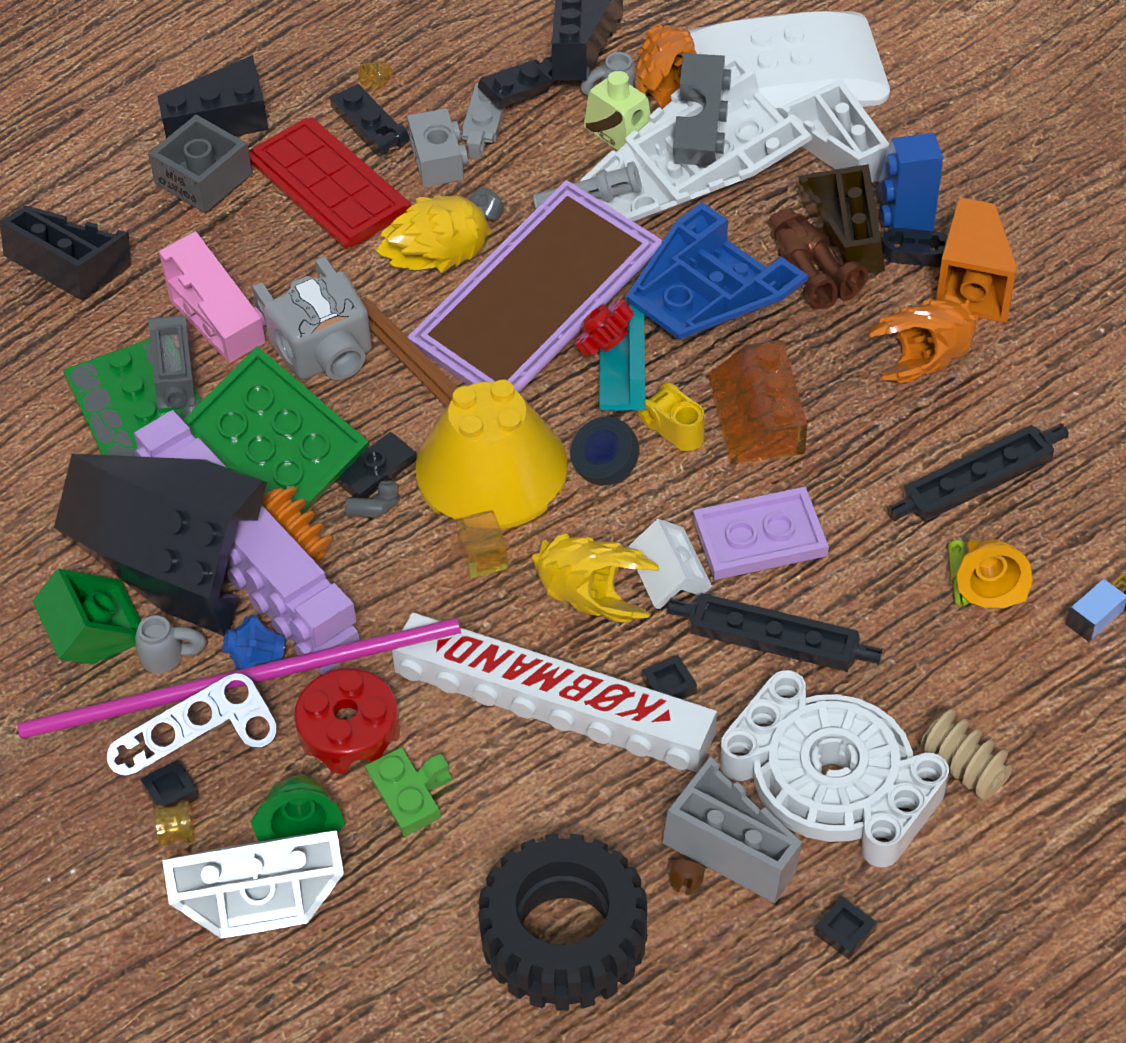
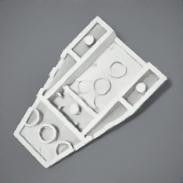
(753, 141)

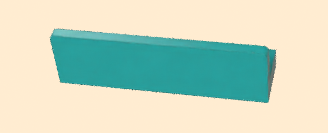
(624, 369)

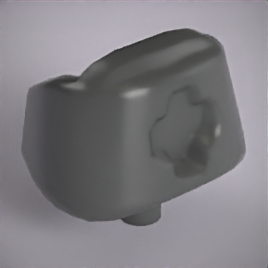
(489, 202)

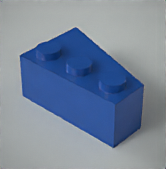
(910, 182)

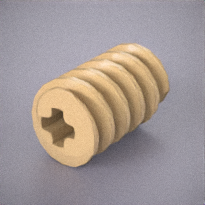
(966, 756)

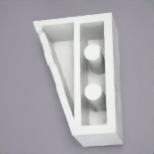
(839, 129)

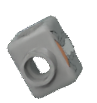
(318, 324)

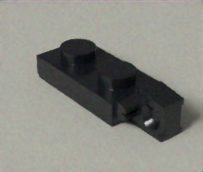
(518, 82)

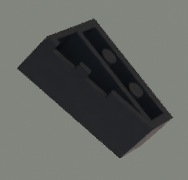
(62, 252)

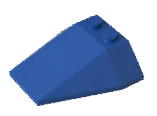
(705, 279)

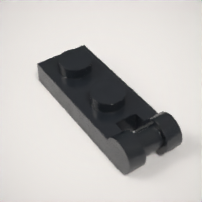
(368, 120)

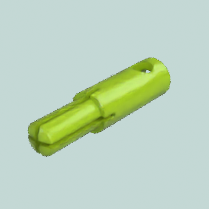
(955, 559)

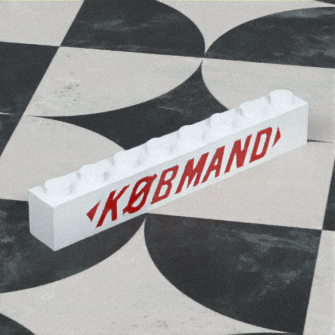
(561, 695)

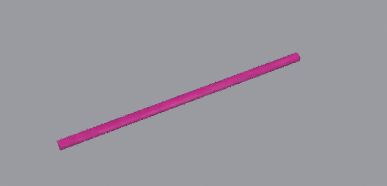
(256, 673)

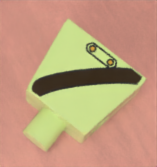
(616, 109)

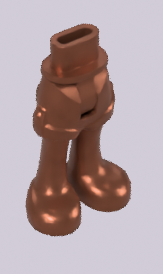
(803, 244)

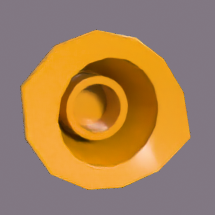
(994, 574)

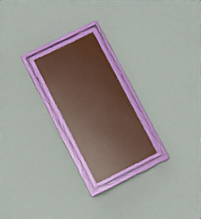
(535, 290)

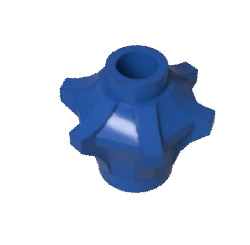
(253, 644)

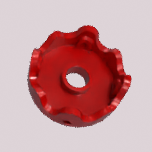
(345, 741)

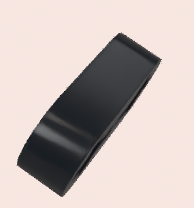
(914, 247)

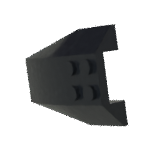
(161, 527)

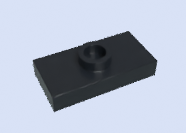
(377, 464)

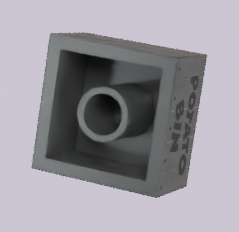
(200, 163)

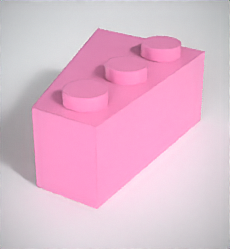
(211, 298)

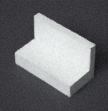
(677, 563)

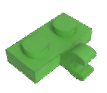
(406, 790)

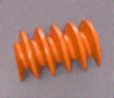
(296, 524)

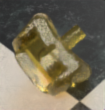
(374, 74)

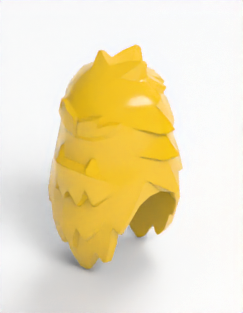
(435, 234)
(585, 573)

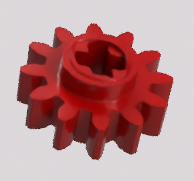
(604, 328)

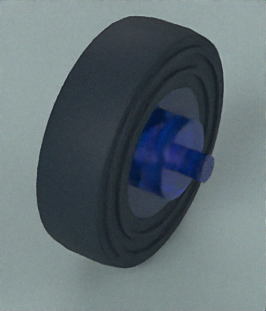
(604, 451)

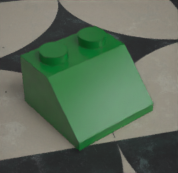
(86, 616)

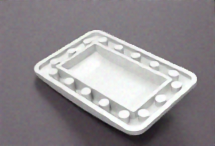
(802, 53)

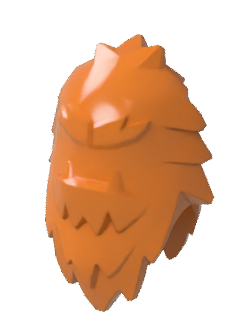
(661, 61)
(928, 336)

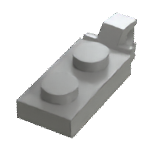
(481, 123)

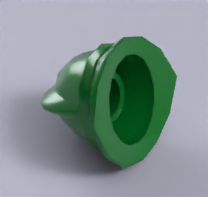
(296, 808)

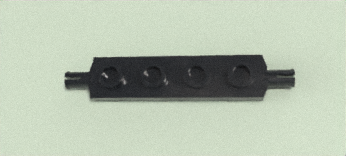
(978, 472)
(774, 632)

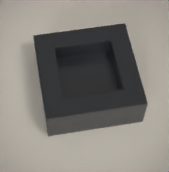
(670, 678)
(169, 785)
(845, 927)

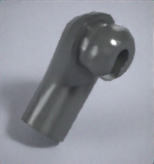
(377, 505)

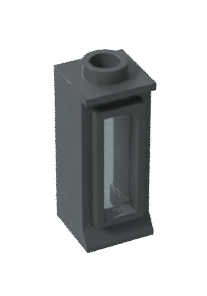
(171, 361)

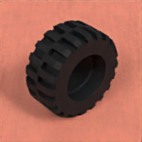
(575, 970)

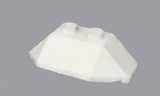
(255, 883)

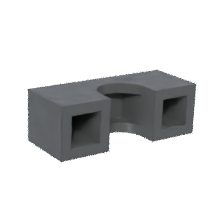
(698, 137)

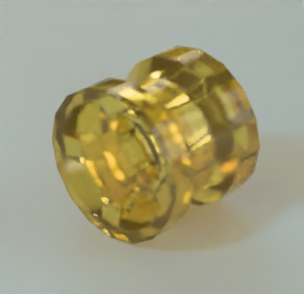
(173, 823)

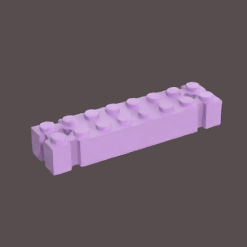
(267, 559)

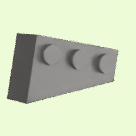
(731, 835)

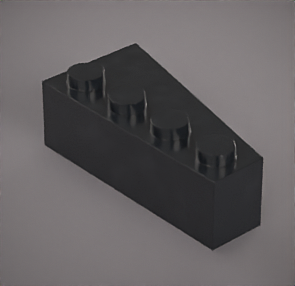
(580, 35)

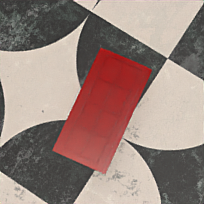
(328, 182)

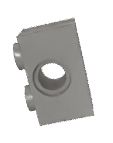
(436, 147)

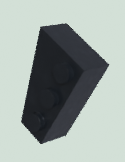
(225, 98)

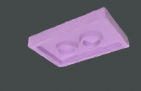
(760, 533)

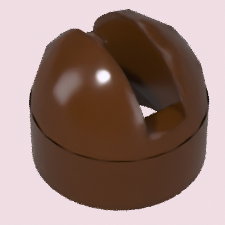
(686, 874)

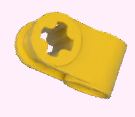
(675, 417)

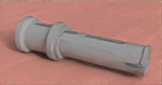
(604, 185)

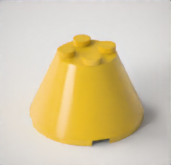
(491, 456)

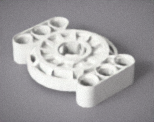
(847, 802)

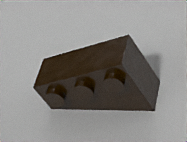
(845, 210)

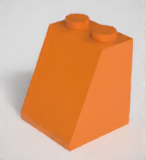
(978, 261)

